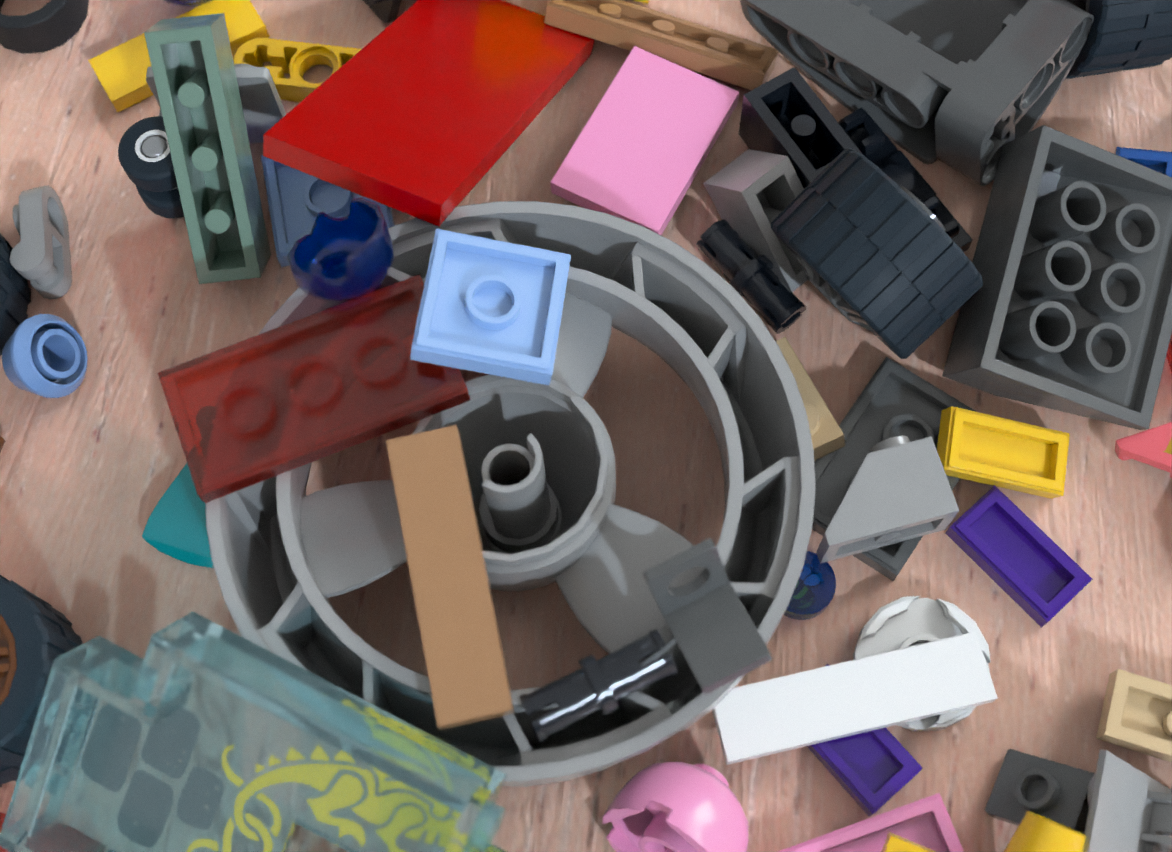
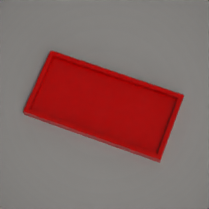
(429, 104)

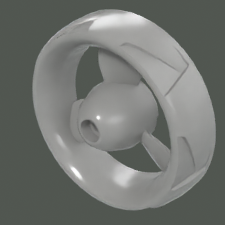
(547, 493)

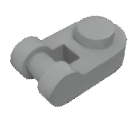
(44, 243)

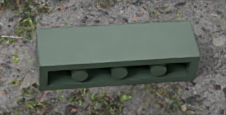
(209, 146)

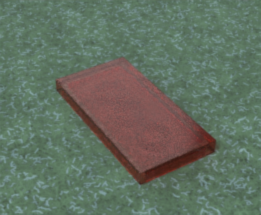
(306, 391)

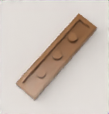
(668, 37)
(449, 578)

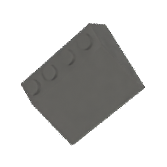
(1070, 283)

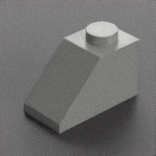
(750, 196)
(892, 499)

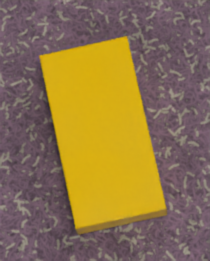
(1003, 452)

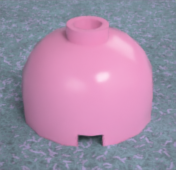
(677, 811)

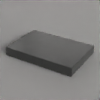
(888, 407)

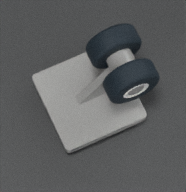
(145, 146)

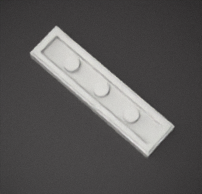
(853, 697)

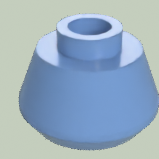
(45, 356)

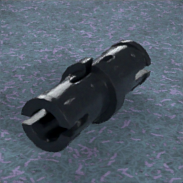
(751, 276)
(598, 684)

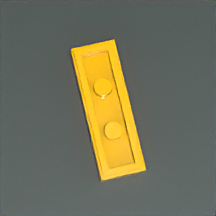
(125, 66)

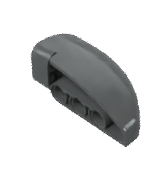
(933, 72)

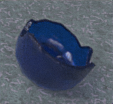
(343, 254)

